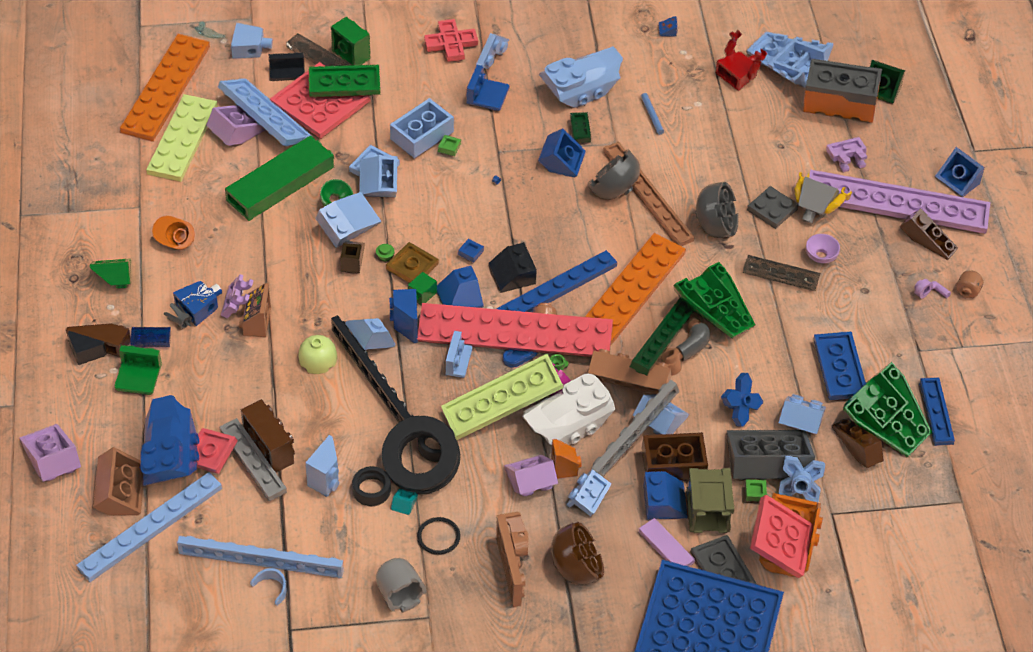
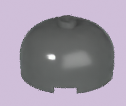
(616, 177)
(717, 210)

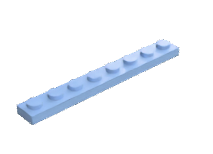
(149, 527)
(260, 557)

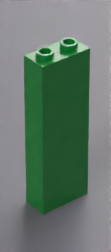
(279, 177)

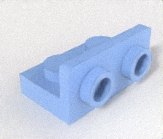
(458, 356)
(589, 492)

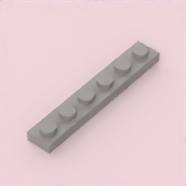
(636, 428)

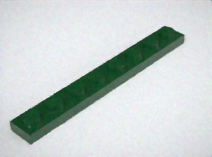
(661, 338)

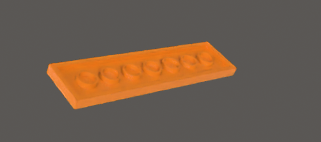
(165, 87)
(637, 283)

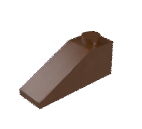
(111, 334)

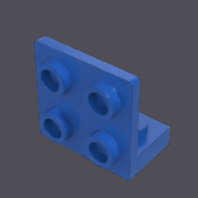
(485, 92)

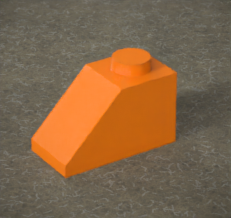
(565, 459)

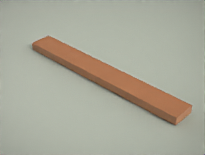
(655, 202)

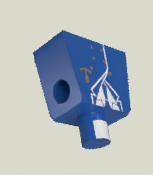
(198, 300)

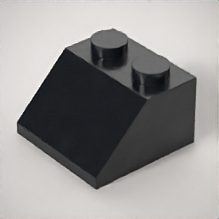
(513, 268)

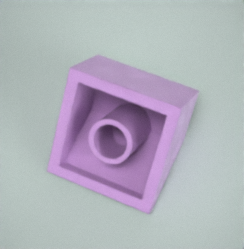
(531, 475)

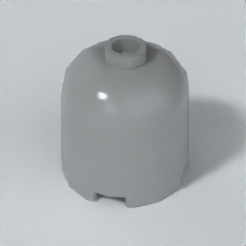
(400, 584)

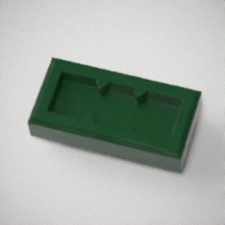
(580, 127)

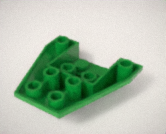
(716, 300)
(889, 411)

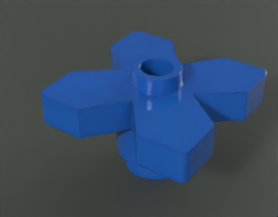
(741, 399)

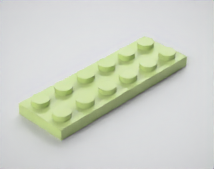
(181, 138)
(502, 396)

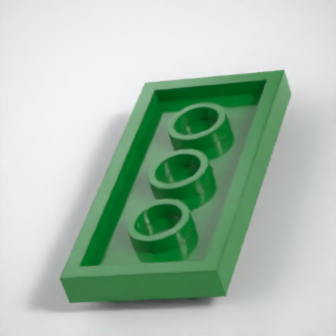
(344, 80)

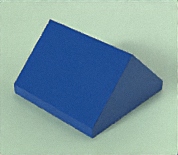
(961, 172)

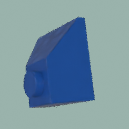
(460, 289)

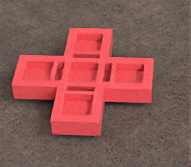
(451, 40)

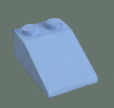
(347, 218)

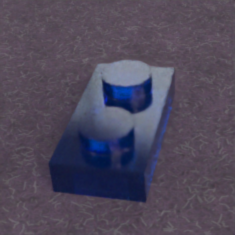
(150, 336)

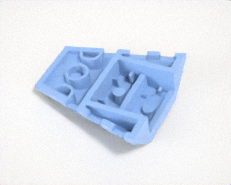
(790, 56)

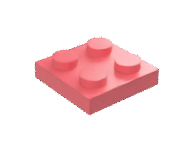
(214, 449)

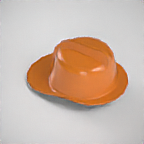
(173, 232)

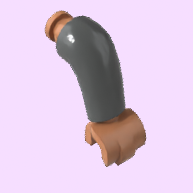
(697, 340)

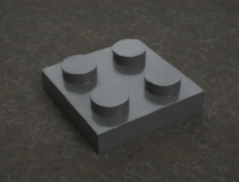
(772, 207)

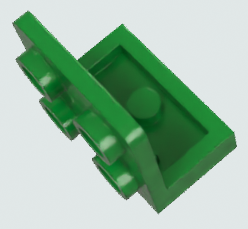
(138, 370)

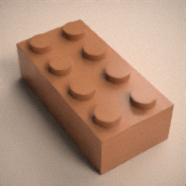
(616, 371)

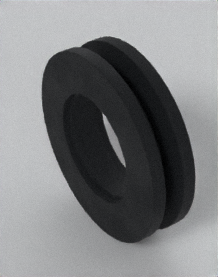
(409, 430)

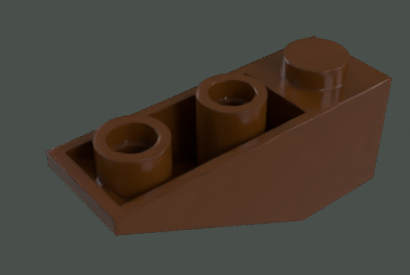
(925, 232)
(860, 443)

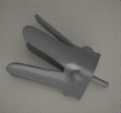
(183, 319)

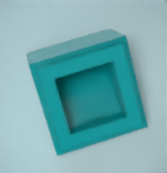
(403, 501)

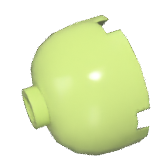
(317, 354)

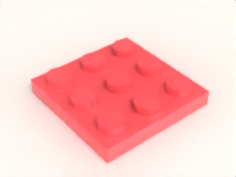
(781, 536)

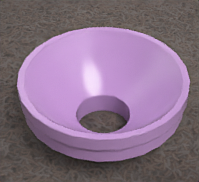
(825, 244)

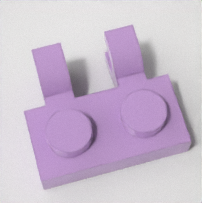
(843, 150)
(233, 296)

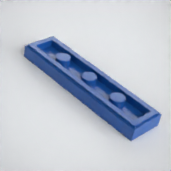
(937, 411)

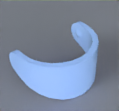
(275, 574)

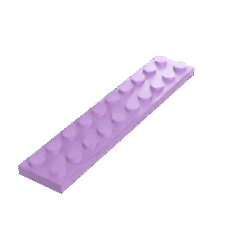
(903, 201)

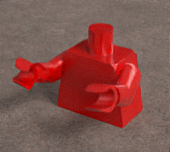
(737, 67)

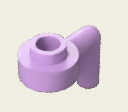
(923, 288)

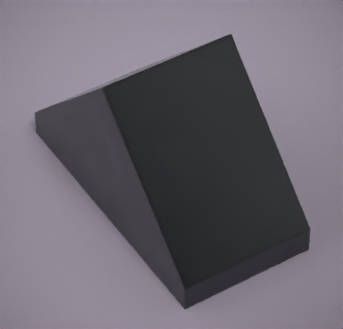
(86, 348)

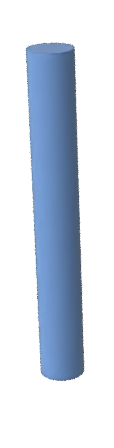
(652, 114)

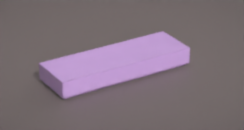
(665, 543)

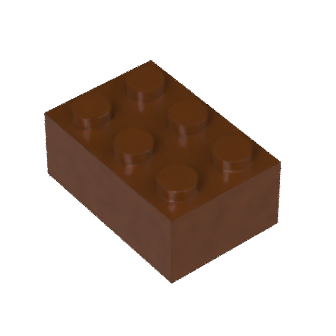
(268, 435)
(674, 453)

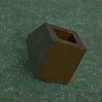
(352, 256)

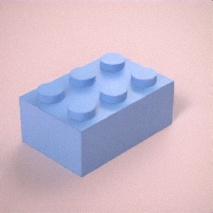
(421, 128)

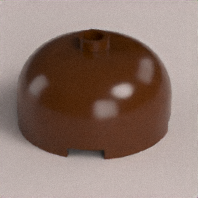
(575, 553)

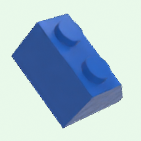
(562, 154)
(405, 313)
(664, 496)

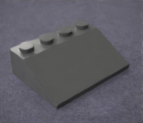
(763, 452)

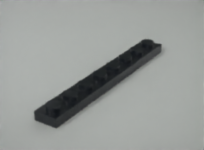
(370, 370)

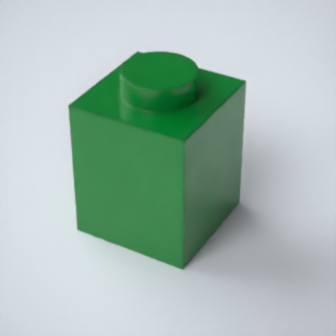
(425, 287)

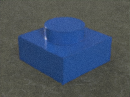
(470, 250)

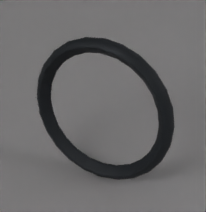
(419, 533)

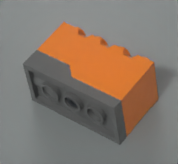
(842, 90)

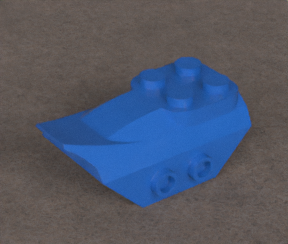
(168, 441)

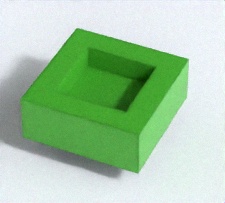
(449, 145)
(755, 489)

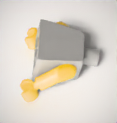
(818, 197)

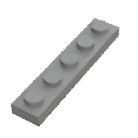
(254, 461)

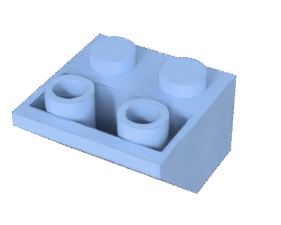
(378, 176)
(802, 414)

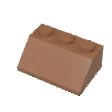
(118, 484)

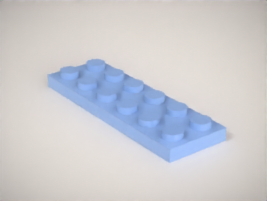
(264, 111)

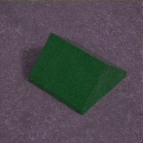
(890, 81)

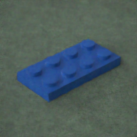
(839, 364)

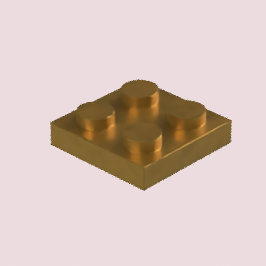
(411, 262)

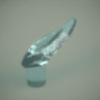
(201, 29)

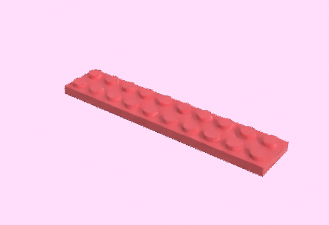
(515, 330)

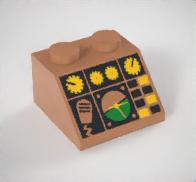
(256, 312)

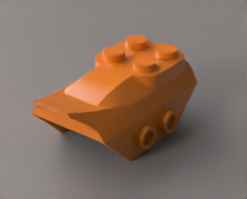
(806, 509)

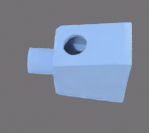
(249, 41)

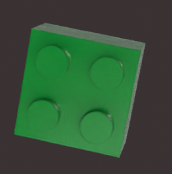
(350, 41)

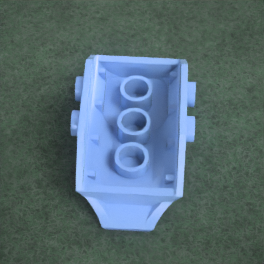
(583, 78)

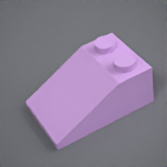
(233, 125)
(51, 452)

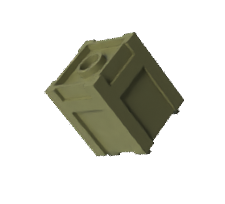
(709, 500)

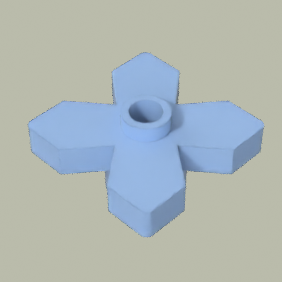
(802, 479)

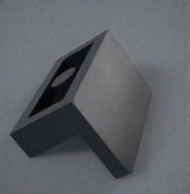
(286, 66)

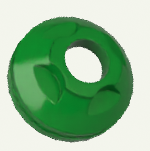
(334, 187)

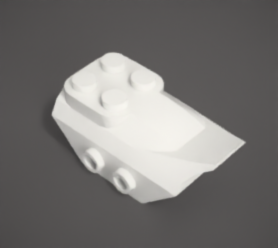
(573, 411)

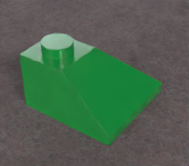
(114, 271)

